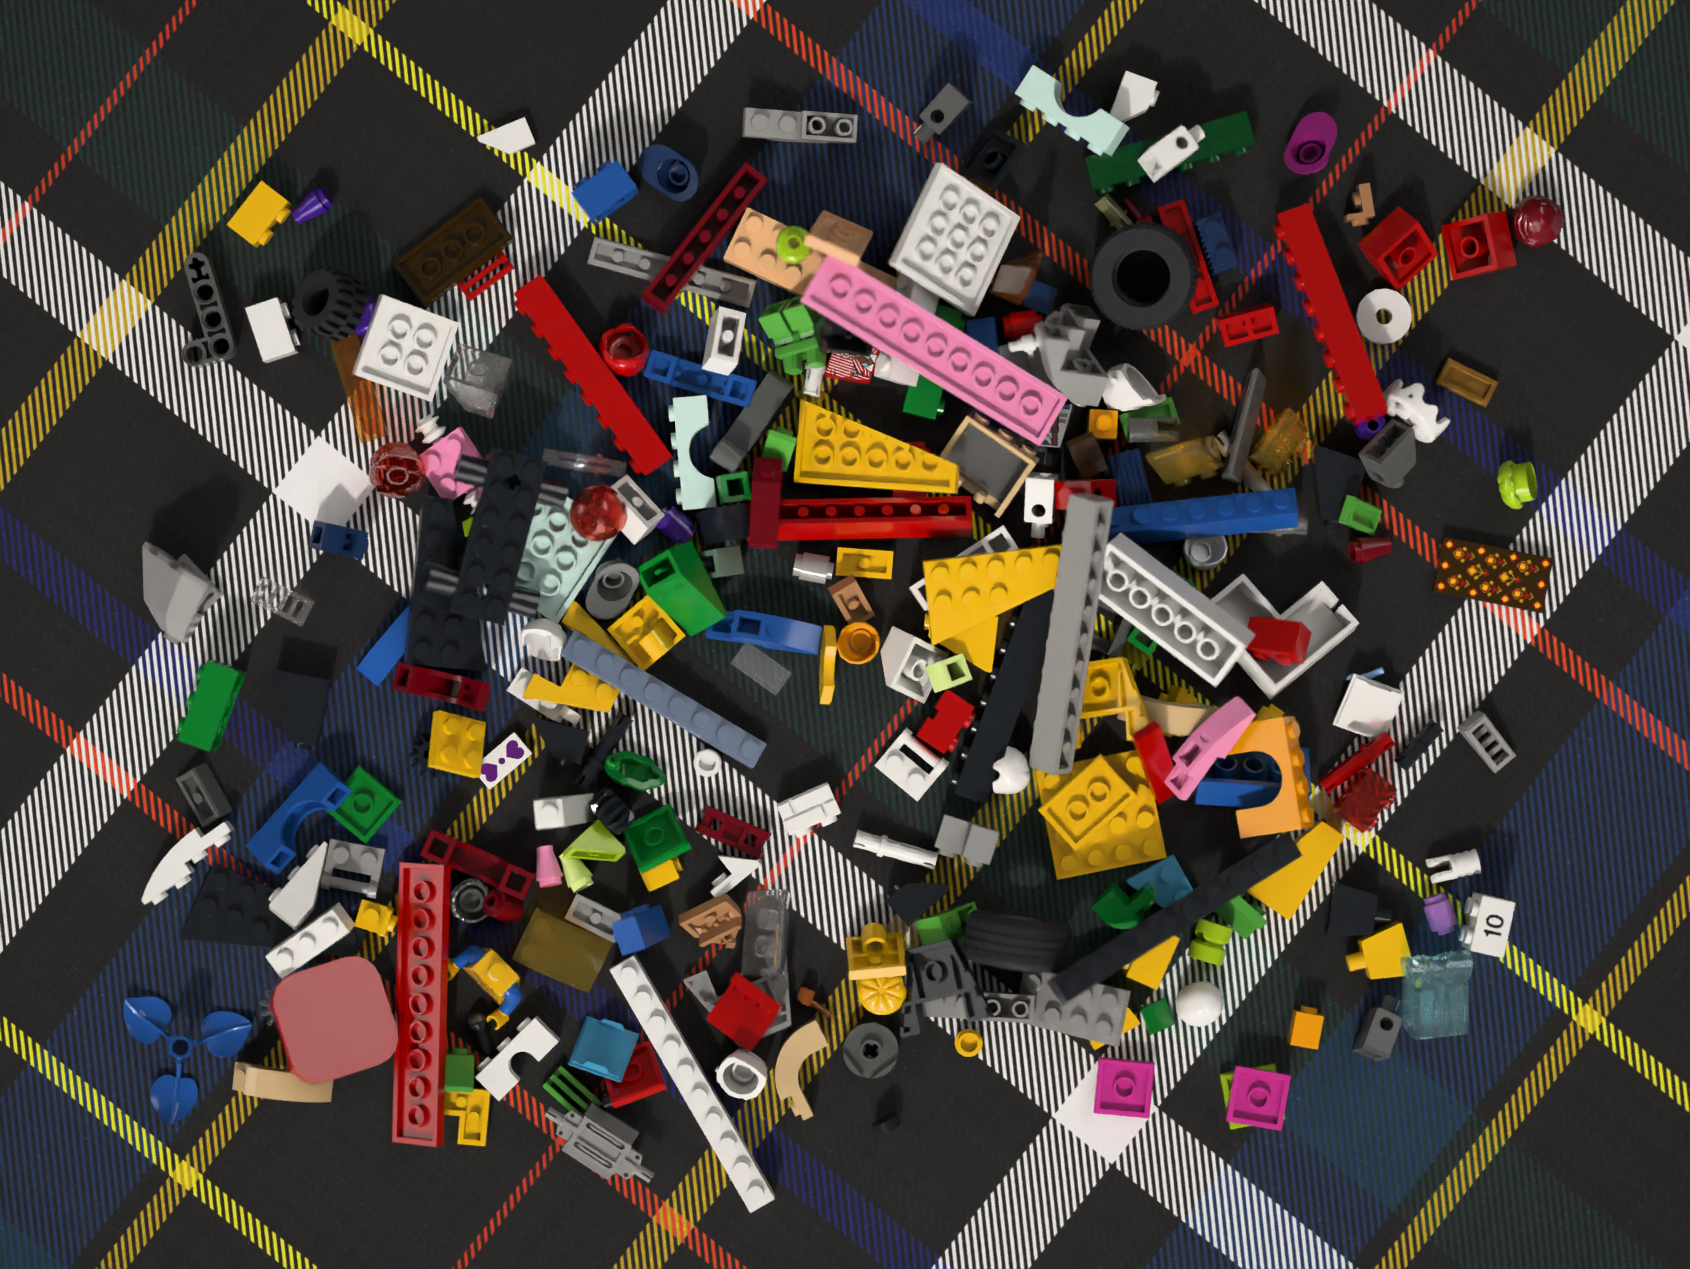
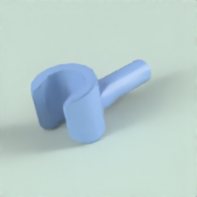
(1370, 675)

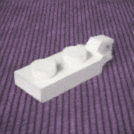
(553, 711)

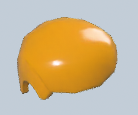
(858, 643)

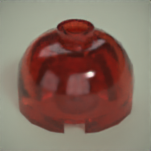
(396, 470)
(597, 513)

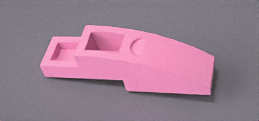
(1210, 740)

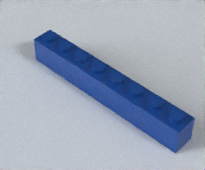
(1205, 516)

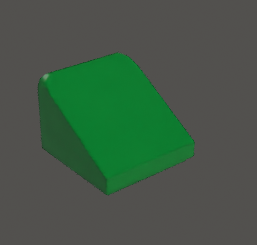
(1157, 1016)

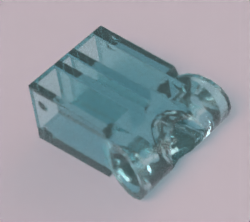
(1436, 994)

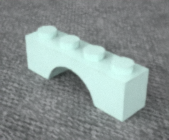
(1044, 93)
(690, 417)

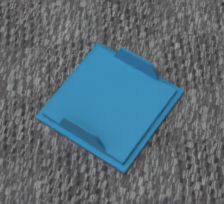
(604, 1048)

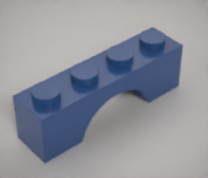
(276, 839)

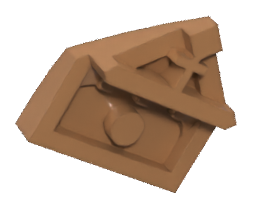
(713, 921)

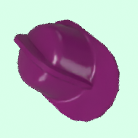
(1311, 143)

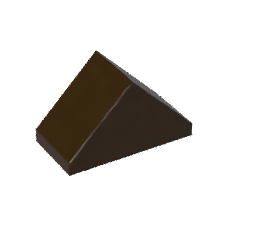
(1087, 455)

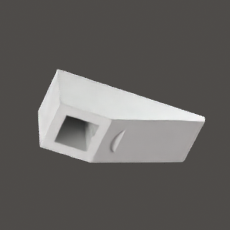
(299, 896)

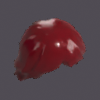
(1537, 220)

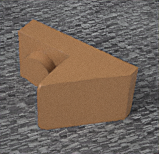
(851, 600)

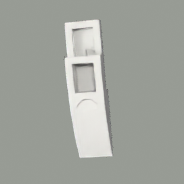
(175, 866)

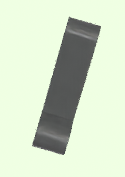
(205, 309)
(751, 422)

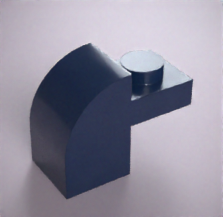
(339, 540)

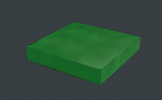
(366, 805)
(656, 838)

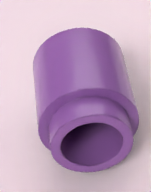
(1440, 913)

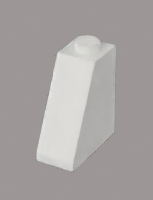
(563, 811)

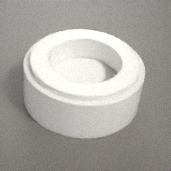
(707, 762)

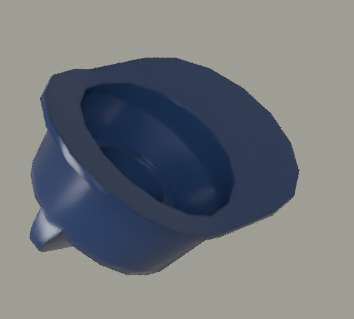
(669, 172)

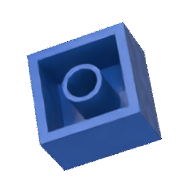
(604, 191)

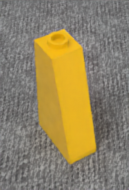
(1291, 884)

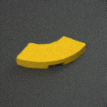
(827, 664)

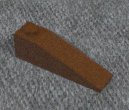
(1015, 278)

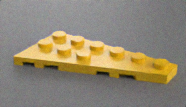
(853, 455)
(980, 586)

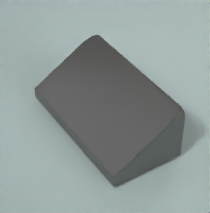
(204, 794)

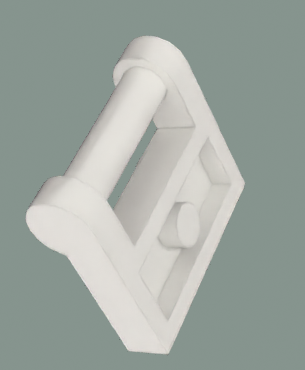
(905, 771)

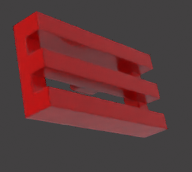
(471, 296)

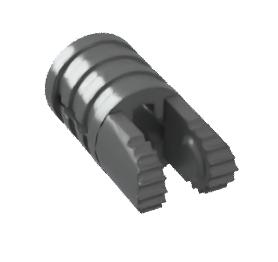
(1146, 429)

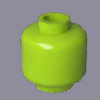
(788, 254)

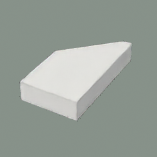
(509, 137)

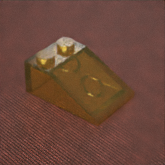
(1278, 443)
(1187, 460)
(562, 950)

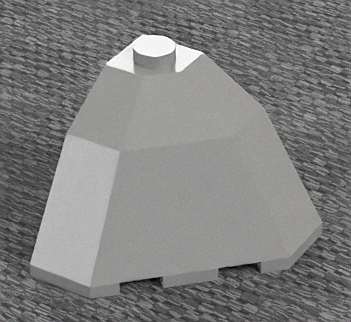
(1066, 354)
(172, 593)

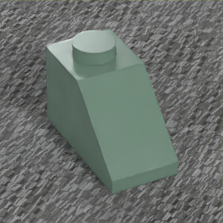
(722, 562)

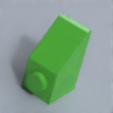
(459, 1070)

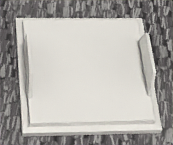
(1367, 707)

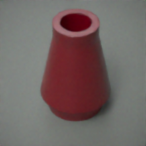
(1368, 548)

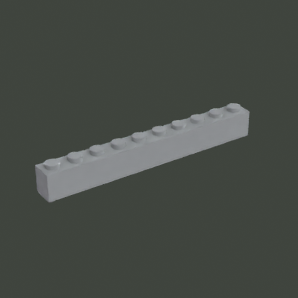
(1070, 633)

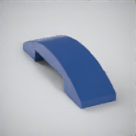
(693, 378)
(386, 651)

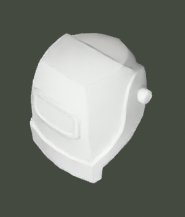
(1129, 389)
(742, 1074)

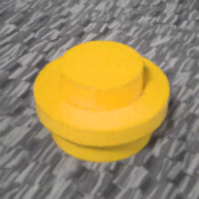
(968, 1042)

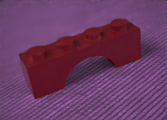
(478, 863)

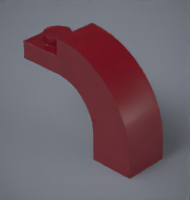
(441, 686)

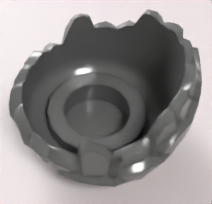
(468, 900)

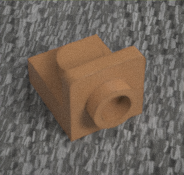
(1363, 200)

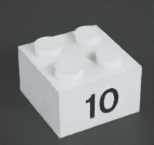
(1486, 924)

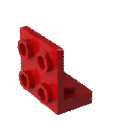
(744, 1012)

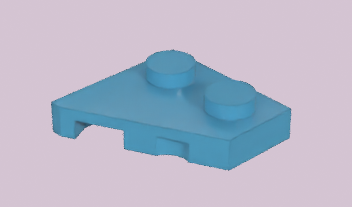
(1166, 877)

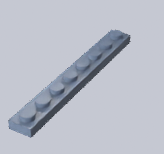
(663, 699)

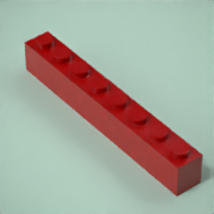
(1331, 315)
(593, 376)
(874, 518)

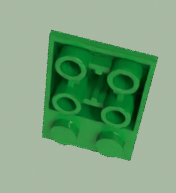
(682, 588)

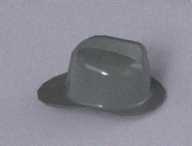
(611, 589)

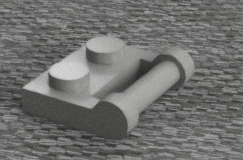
(357, 859)

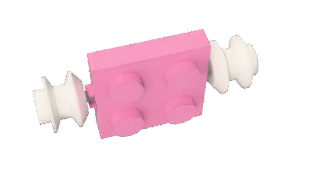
(442, 456)

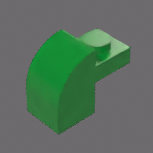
(734, 487)
(1121, 911)

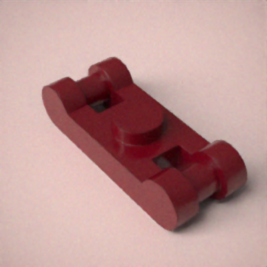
(733, 831)

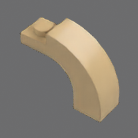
(1175, 716)
(795, 1049)
(277, 1084)

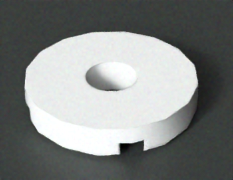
(1398, 309)

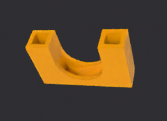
(1291, 807)

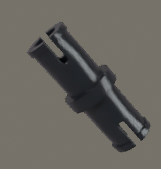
(1418, 745)

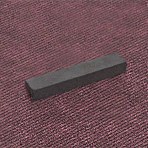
(1244, 426)

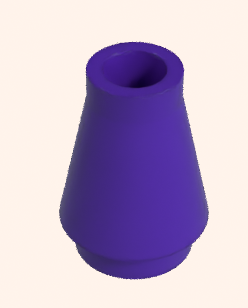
(313, 205)

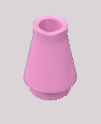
(547, 869)

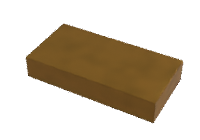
(1466, 382)

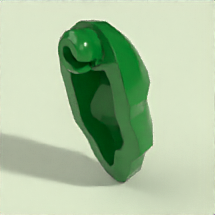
(634, 771)

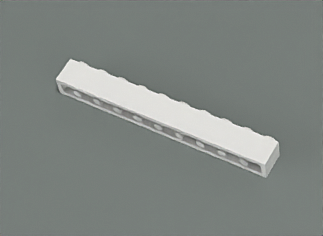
(692, 1083)

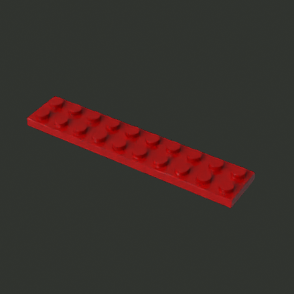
(421, 1003)

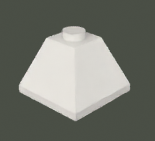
(905, 663)

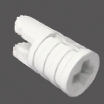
(1459, 864)

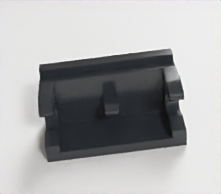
(835, 338)

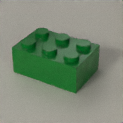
(210, 705)

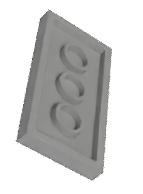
(1091, 1015)

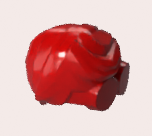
(624, 353)

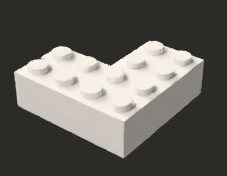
(1314, 609)

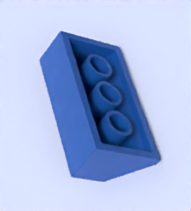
(1244, 780)

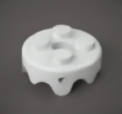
(1414, 411)

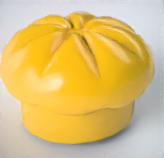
(882, 994)

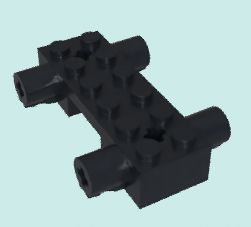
(496, 536)

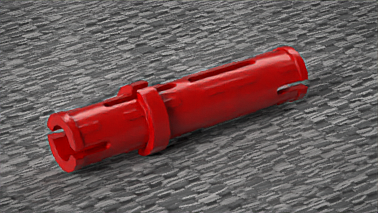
(1360, 759)

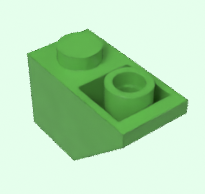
(780, 445)
(944, 924)

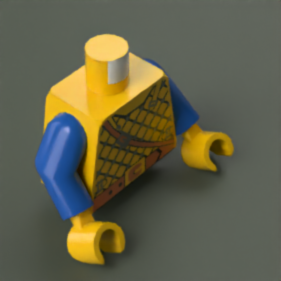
(493, 976)

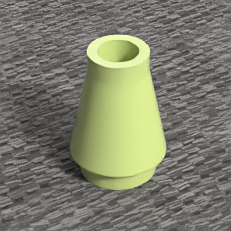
(576, 874)

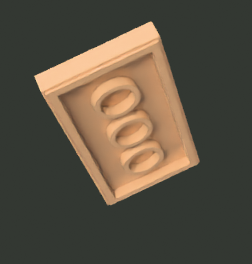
(839, 238)

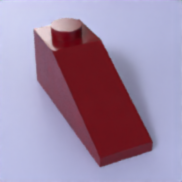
(765, 502)

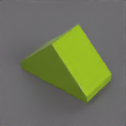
(596, 844)

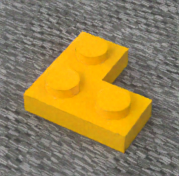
(473, 1114)

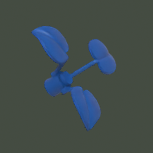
(224, 1036)

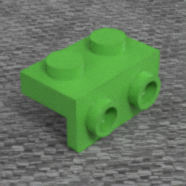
(1242, 916)

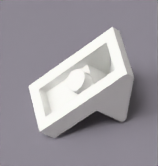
(739, 867)

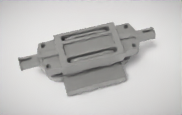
(600, 1142)

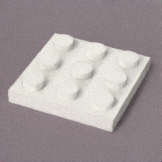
(405, 348)

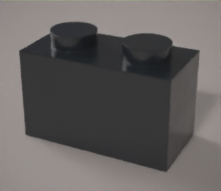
(722, 526)

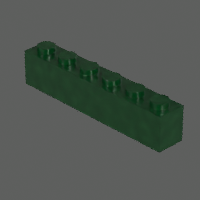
(1222, 137)

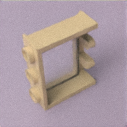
(989, 461)

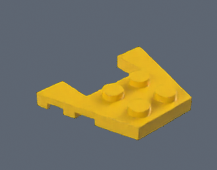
(579, 686)
(1111, 691)

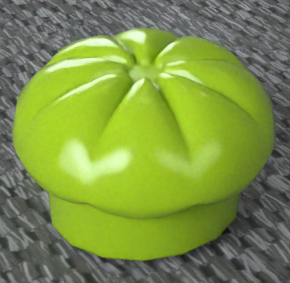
(1517, 483)

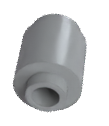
(813, 567)

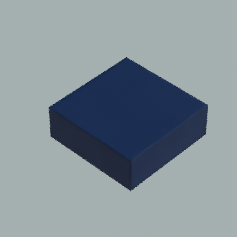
(1040, 297)

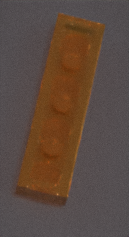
(359, 391)

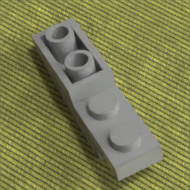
(800, 126)
(1005, 1007)

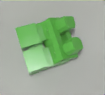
(792, 331)

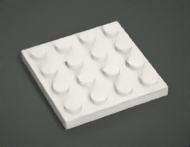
(954, 239)

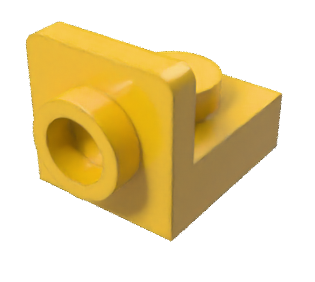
(376, 917)

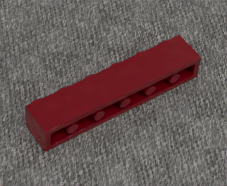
(704, 239)

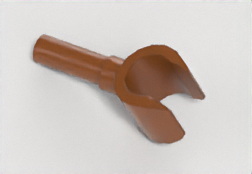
(806, 997)

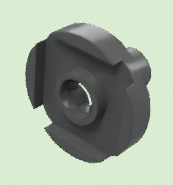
(867, 1065)

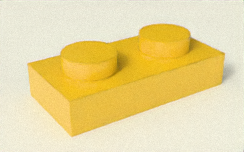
(864, 563)

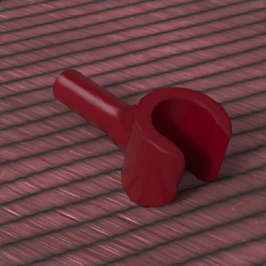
(1136, 215)

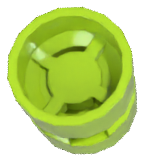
(1210, 942)

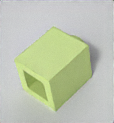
(948, 673)

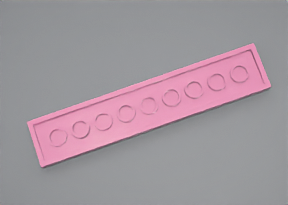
(934, 348)

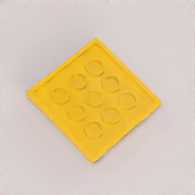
(1125, 840)

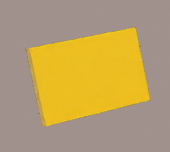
(1087, 802)

